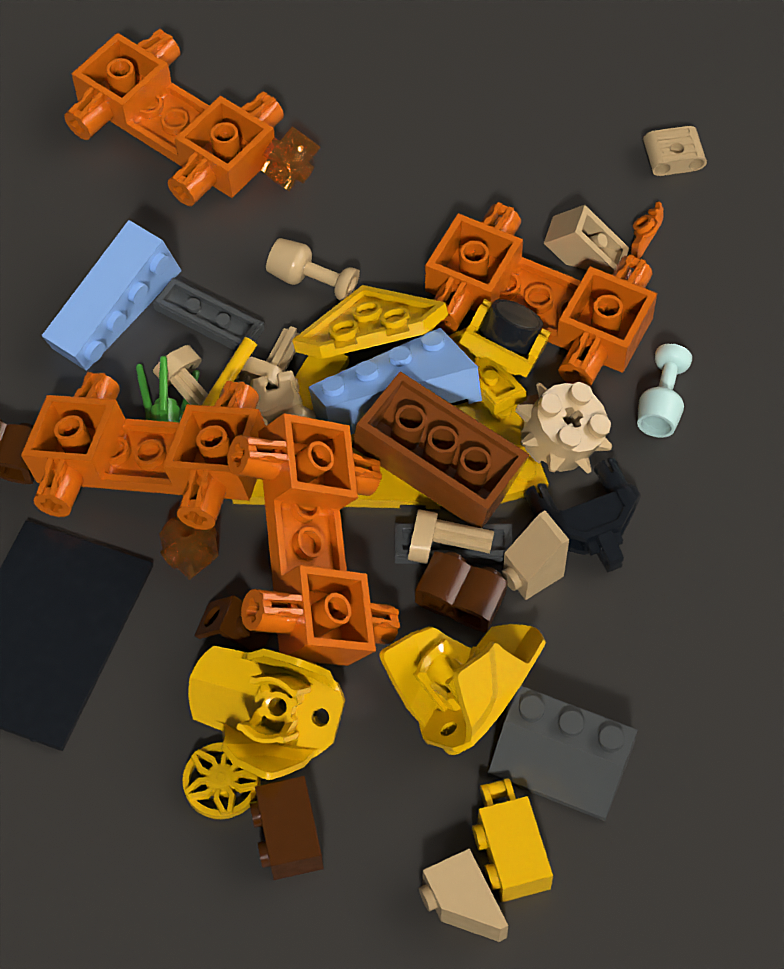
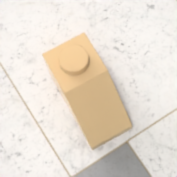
(584, 241)
(536, 557)
(463, 896)

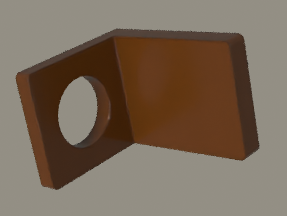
(230, 625)

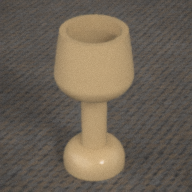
(293, 262)

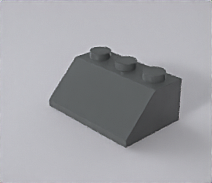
(562, 752)

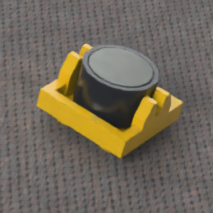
(506, 335)

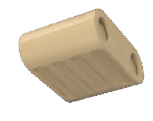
(674, 150)

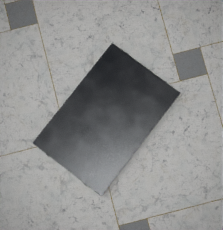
(58, 627)

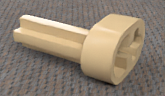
(276, 362)
(180, 366)
(430, 529)

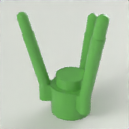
(164, 408)

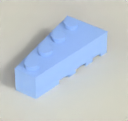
(112, 295)
(429, 360)

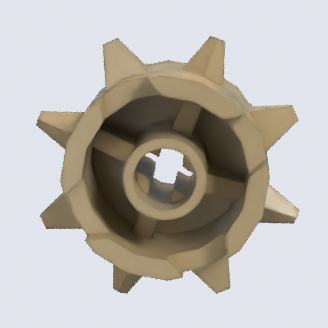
(564, 426)

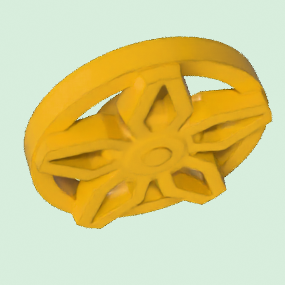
(221, 782)

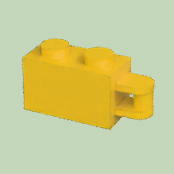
(511, 843)

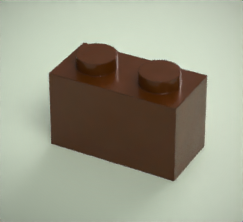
(288, 828)

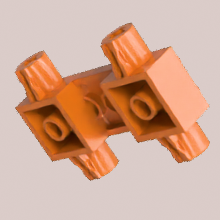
(134, 91)
(591, 318)
(94, 446)
(314, 602)

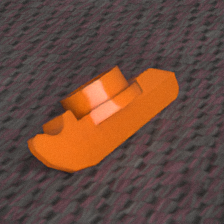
(645, 229)

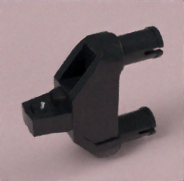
(595, 524)

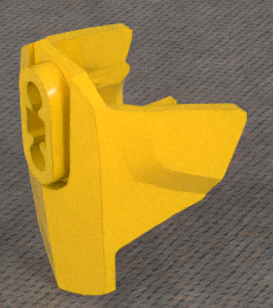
(458, 688)
(242, 699)

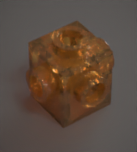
(285, 164)
(188, 547)

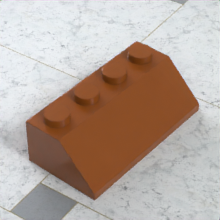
(439, 450)

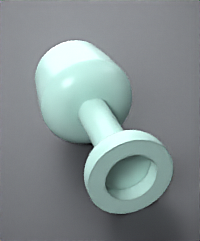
(661, 406)

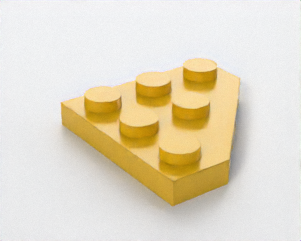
(368, 320)

